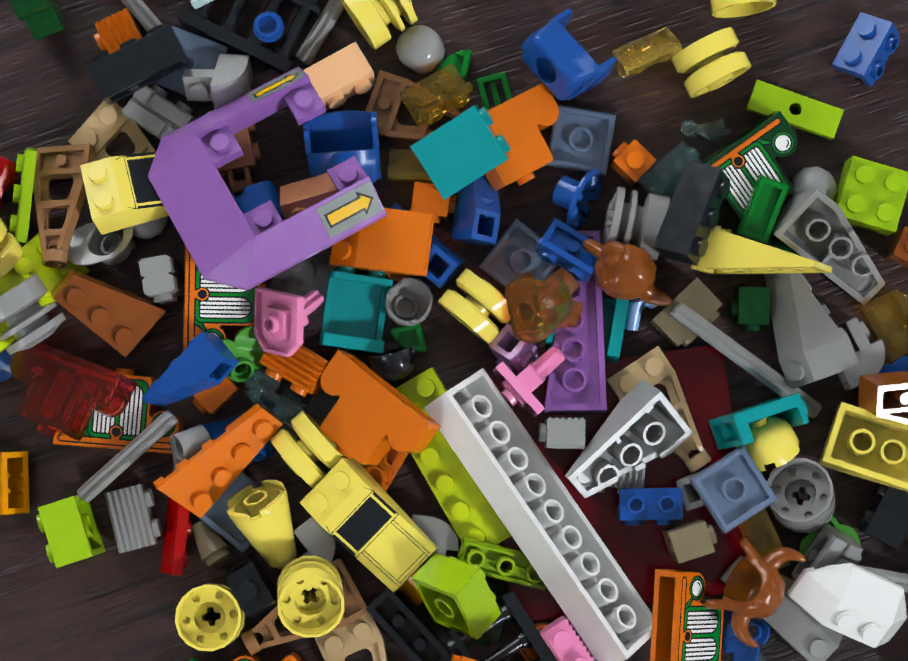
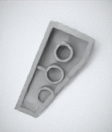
(821, 232)
(804, 333)
(633, 434)
(798, 627)

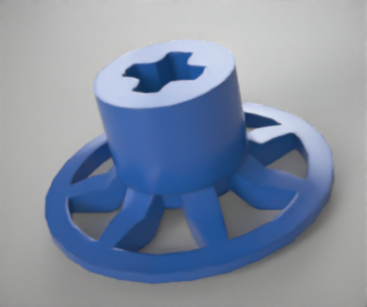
(574, 194)

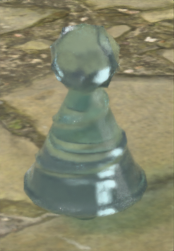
(711, 130)

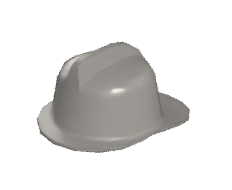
(91, 247)

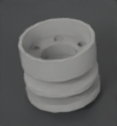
(634, 221)
(25, 316)
(799, 478)

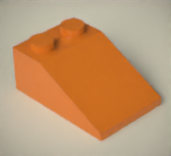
(391, 245)

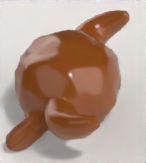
(626, 272)
(754, 588)

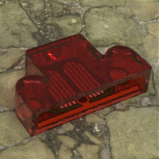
(67, 390)

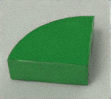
(460, 61)
(410, 336)

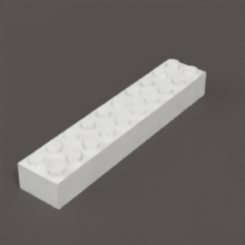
(543, 518)

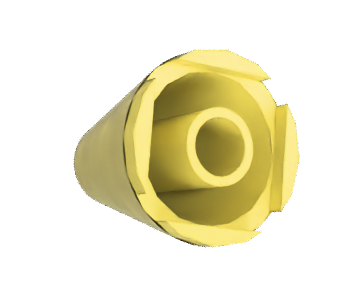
(265, 521)

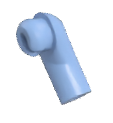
(634, 312)

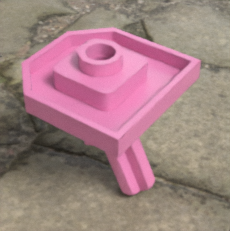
(282, 318)
(519, 388)

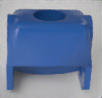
(562, 61)
(341, 135)

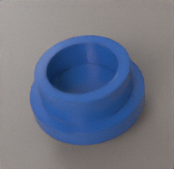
(268, 27)

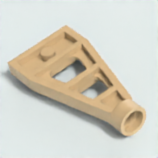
(104, 127)
(657, 370)
(357, 635)

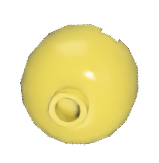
(772, 443)

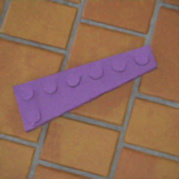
(580, 379)

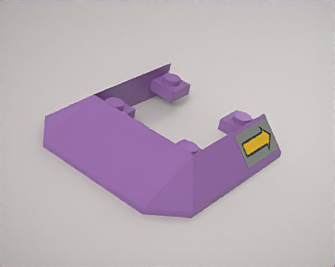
(258, 244)

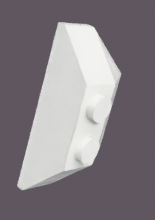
(852, 602)

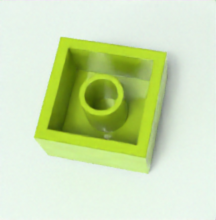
(872, 195)
(70, 531)
(457, 595)

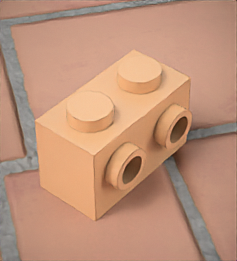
(341, 76)

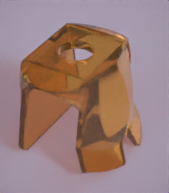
(542, 306)

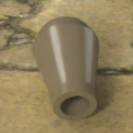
(210, 545)

